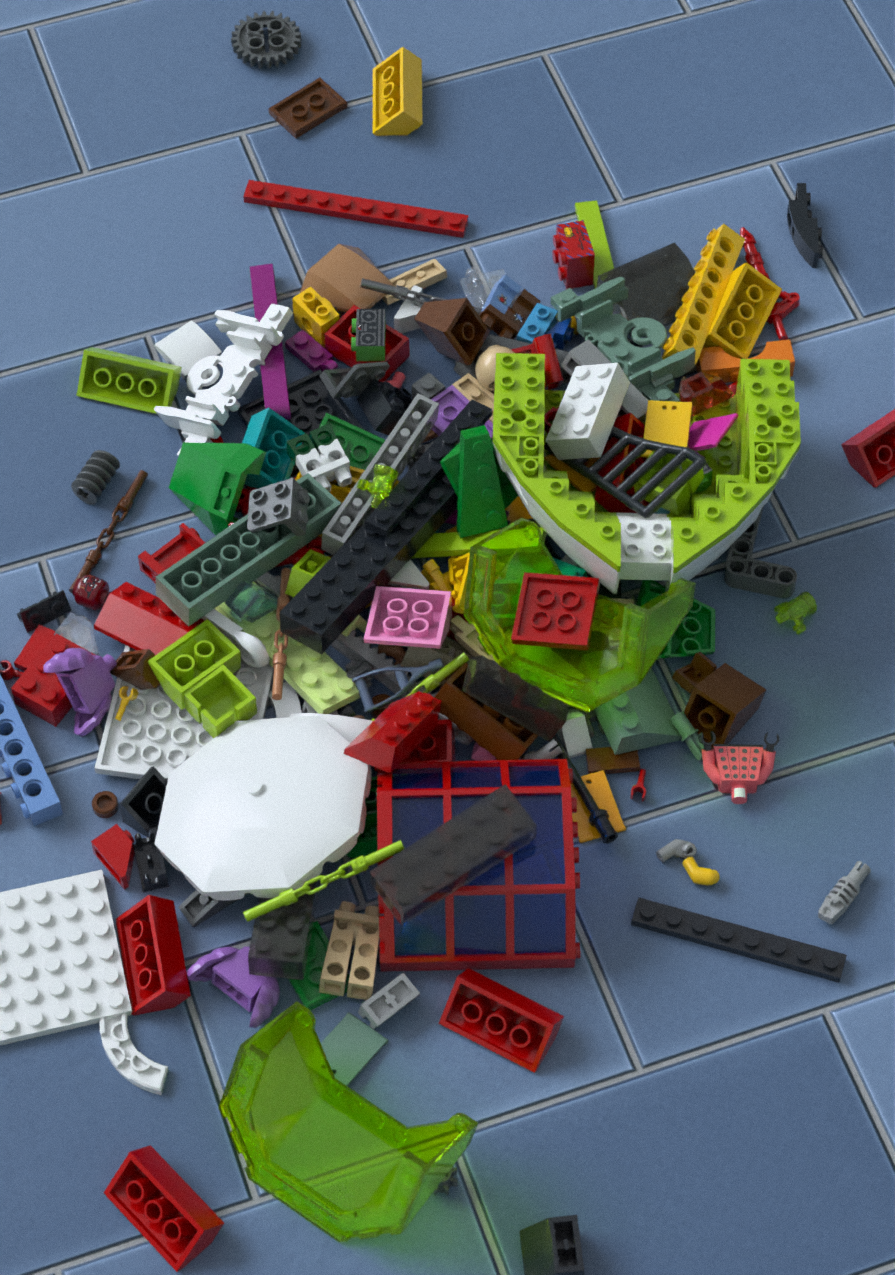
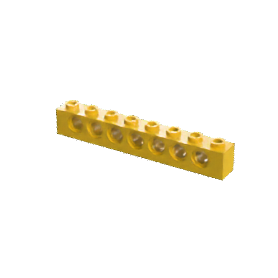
(704, 292)

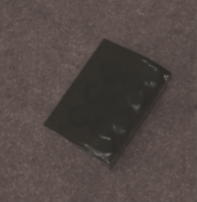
(653, 284)

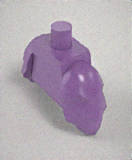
(86, 684)
(230, 973)

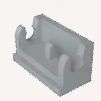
(388, 1000)

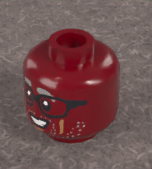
(91, 592)

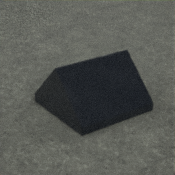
(144, 803)

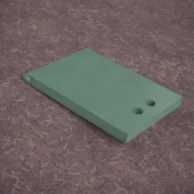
(351, 1047)

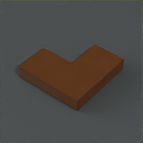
(605, 759)

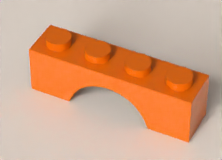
(720, 364)

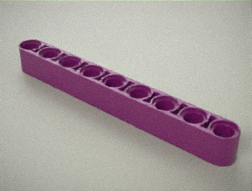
(274, 371)

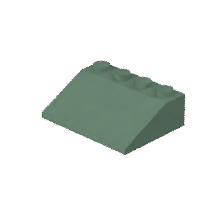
(638, 717)

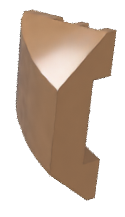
(340, 275)

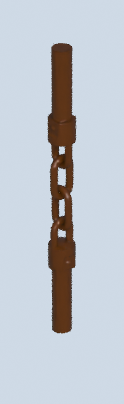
(123, 506)

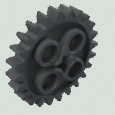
(282, 35)

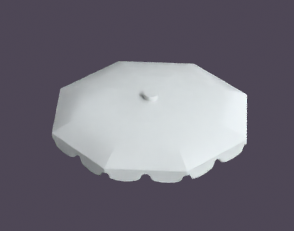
(263, 807)

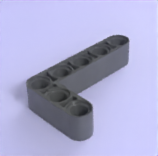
(751, 569)

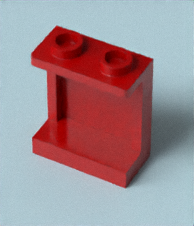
(170, 553)

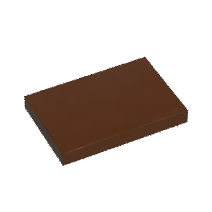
(307, 108)

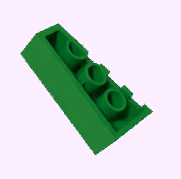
(479, 494)

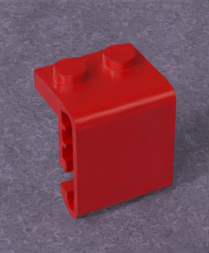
(545, 345)

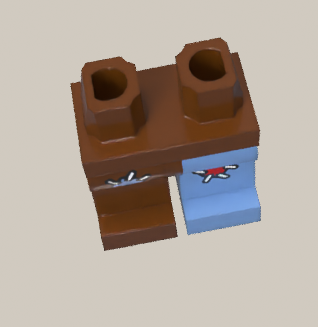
(504, 310)

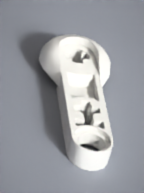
(252, 649)

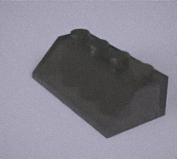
(514, 697)

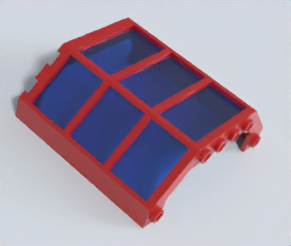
(513, 912)

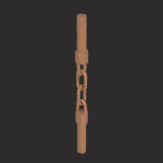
(280, 658)

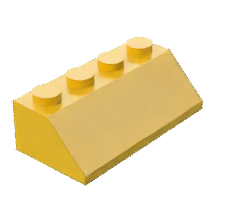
(397, 94)
(742, 312)

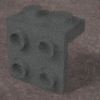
(354, 380)
(277, 505)

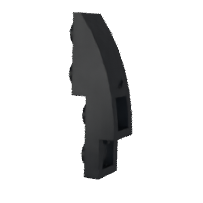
(803, 227)

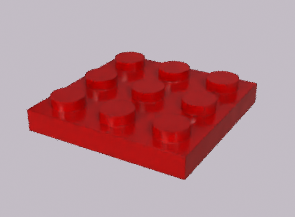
(555, 611)

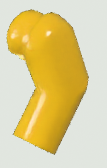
(700, 875)

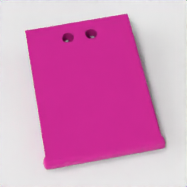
(709, 432)

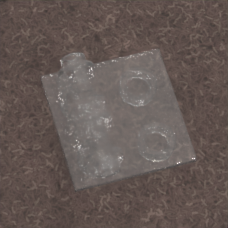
(478, 286)

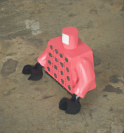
(737, 766)

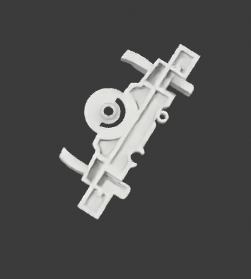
(211, 406)

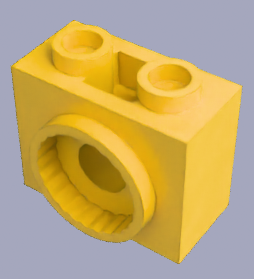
(314, 314)

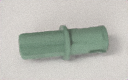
(688, 734)

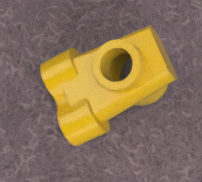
(436, 579)

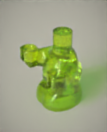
(381, 484)
(796, 610)

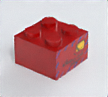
(573, 255)

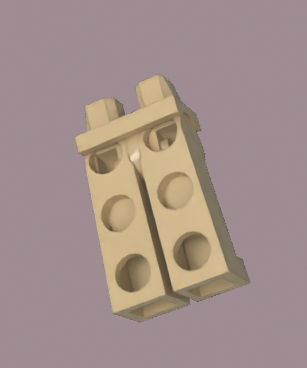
(350, 930)

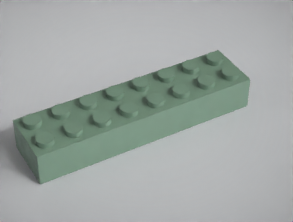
(218, 566)

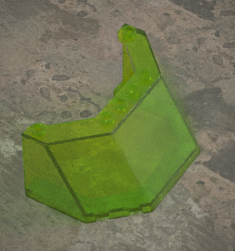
(622, 638)
(324, 1143)

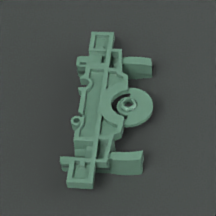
(610, 331)

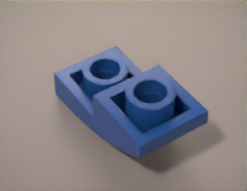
(562, 333)

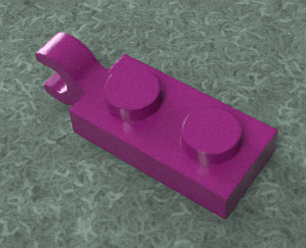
(310, 352)

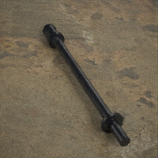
(598, 817)

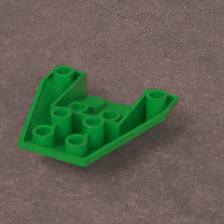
(212, 479)

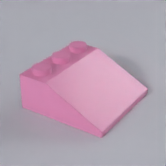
(409, 617)

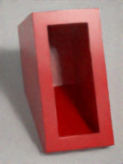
(116, 853)

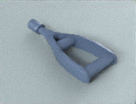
(402, 680)

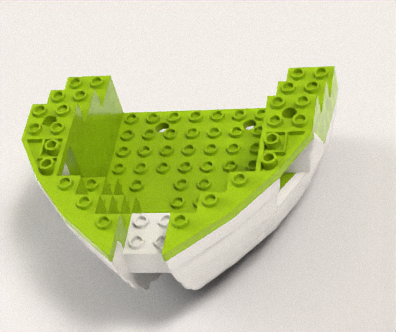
(664, 546)

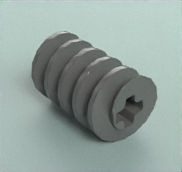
(95, 476)

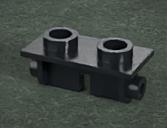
(44, 611)

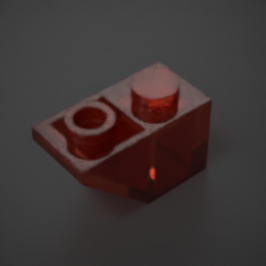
(704, 391)

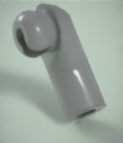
(676, 848)

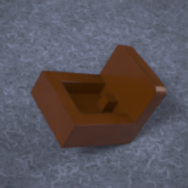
(694, 672)

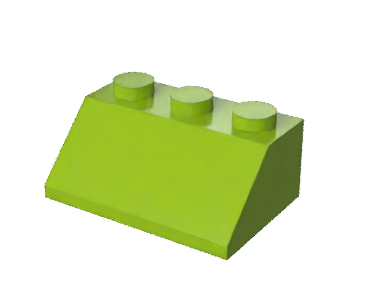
(193, 659)

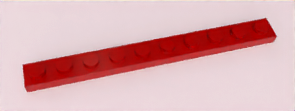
(356, 208)

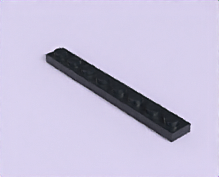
(424, 471)
(738, 939)

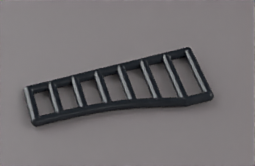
(642, 446)

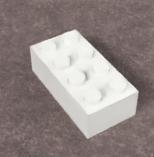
(588, 411)

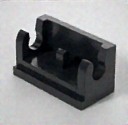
(150, 862)

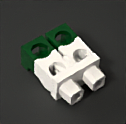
(321, 457)

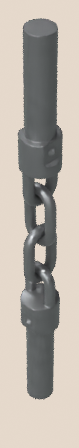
(400, 292)

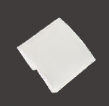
(187, 347)

